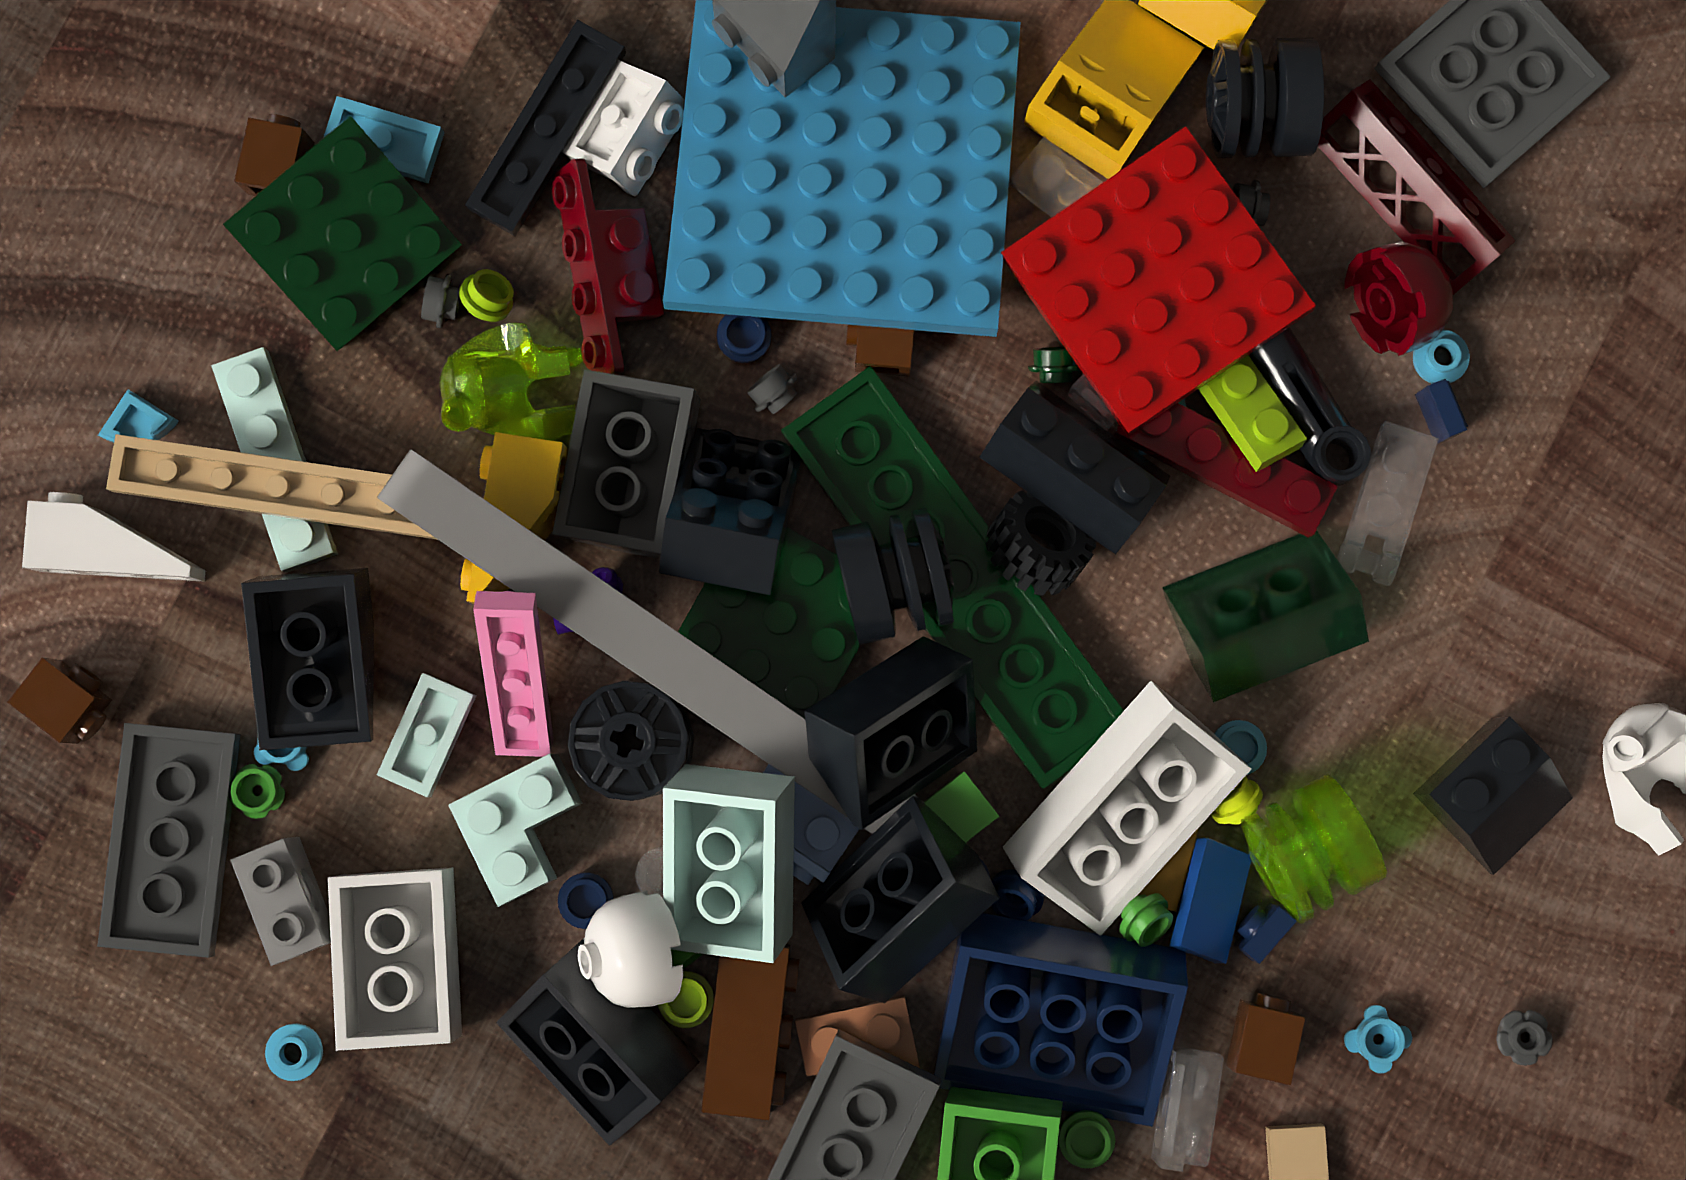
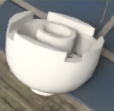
(630, 951)

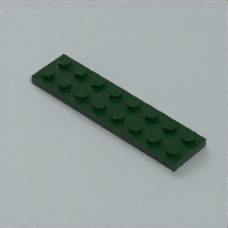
(1023, 660)

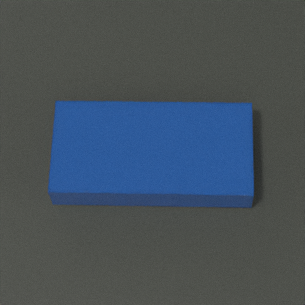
(1211, 900)

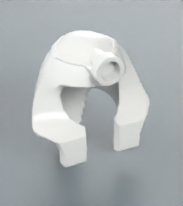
(1637, 752)

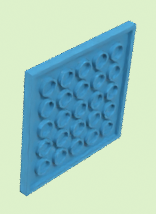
(858, 191)

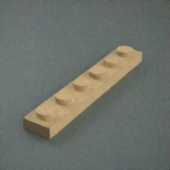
(254, 484)

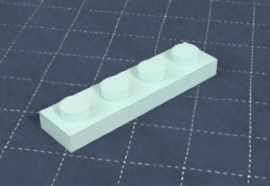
(266, 429)

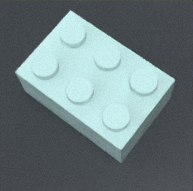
(729, 861)

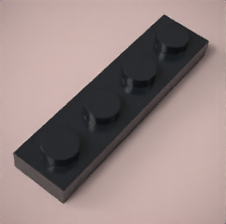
(544, 128)

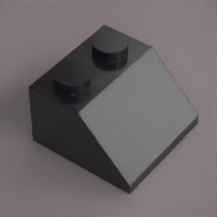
(1495, 792)

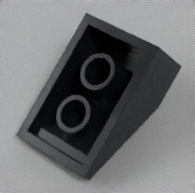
(311, 657)

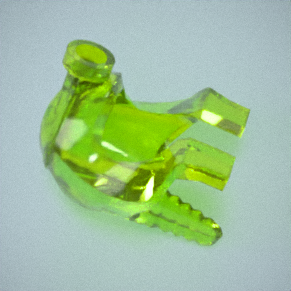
(489, 380)

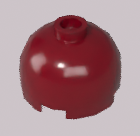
(1400, 297)

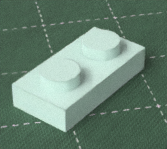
(426, 735)

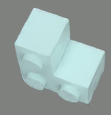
(501, 820)

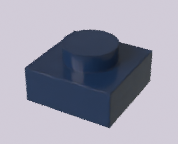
(1262, 931)

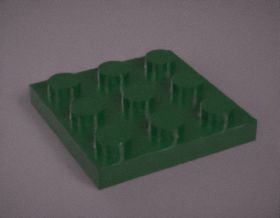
(342, 233)
(786, 641)

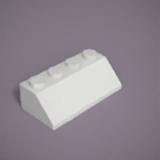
(1125, 809)

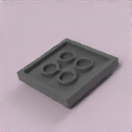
(1491, 79)

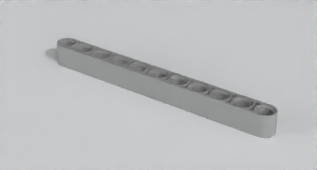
(606, 619)

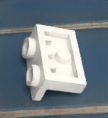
(628, 127)

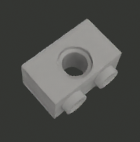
(283, 899)

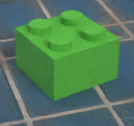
(998, 1136)

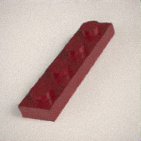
(1212, 457)

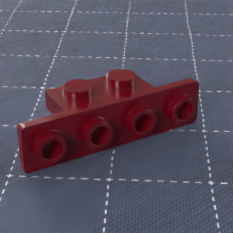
(608, 265)

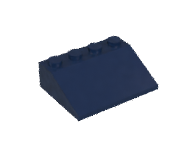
(1061, 1017)

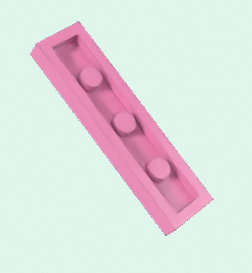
(514, 672)

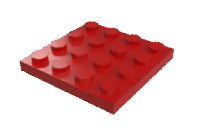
(1157, 281)

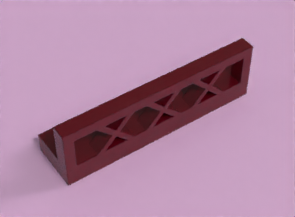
(1423, 171)

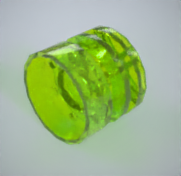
(1318, 845)

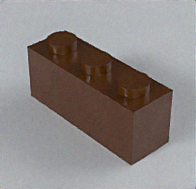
(747, 1036)

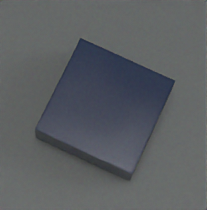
(1441, 410)

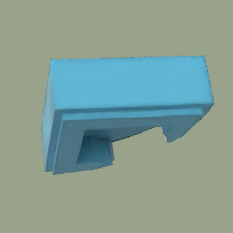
(138, 419)

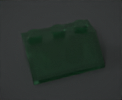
(1266, 614)

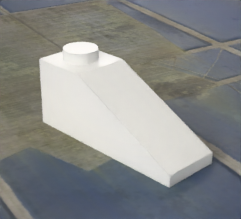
(88, 541)

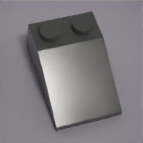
(780, 37)

